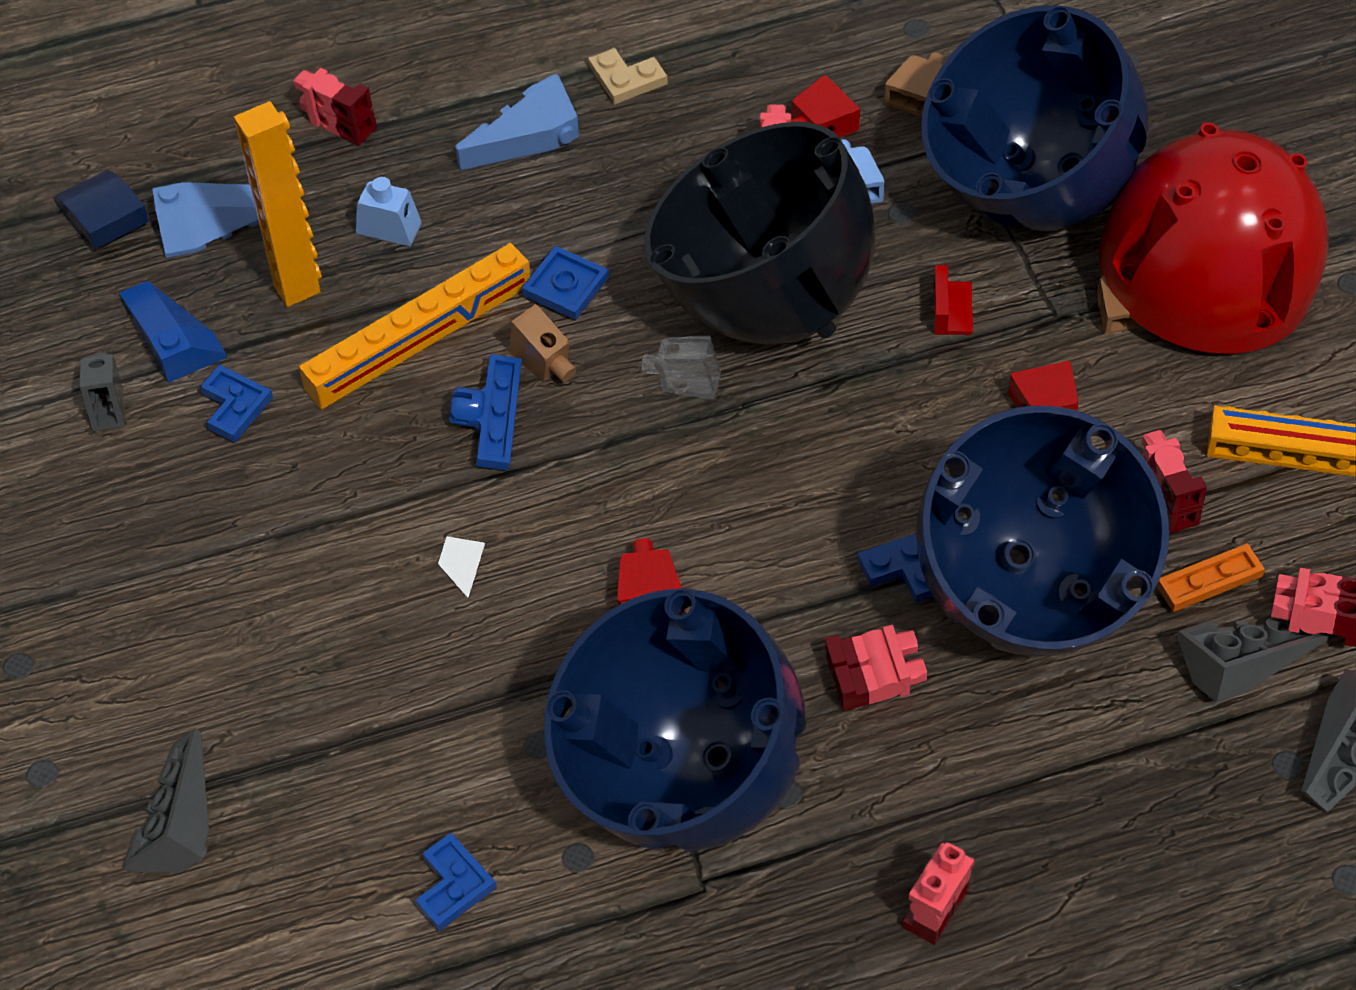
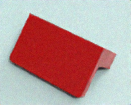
(952, 304)

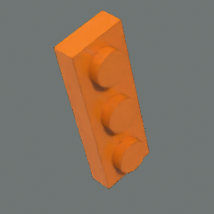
(1210, 577)

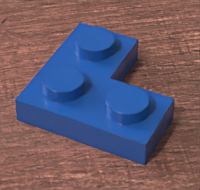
(240, 400)
(896, 560)
(461, 883)

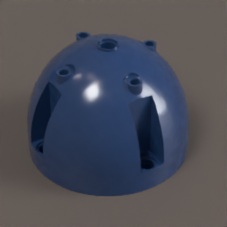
(1037, 118)
(1098, 538)
(657, 710)

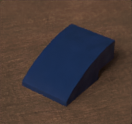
(102, 208)

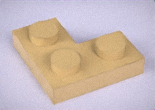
(623, 81)

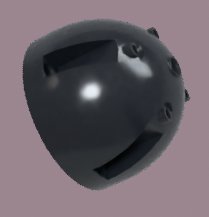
(766, 235)

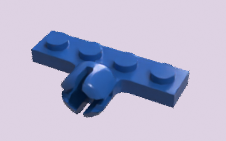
(491, 411)

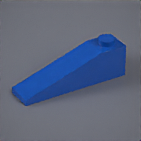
(171, 333)

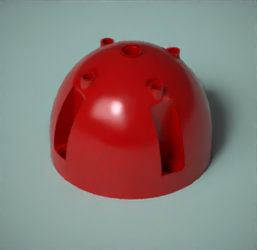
(1217, 242)

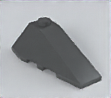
(1237, 658)
(1333, 759)
(178, 814)

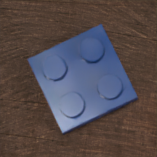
(565, 282)

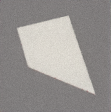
(461, 561)

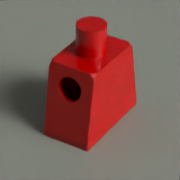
(827, 106)
(1044, 386)
(645, 571)

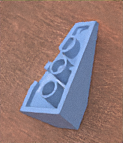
(530, 127)
(200, 213)

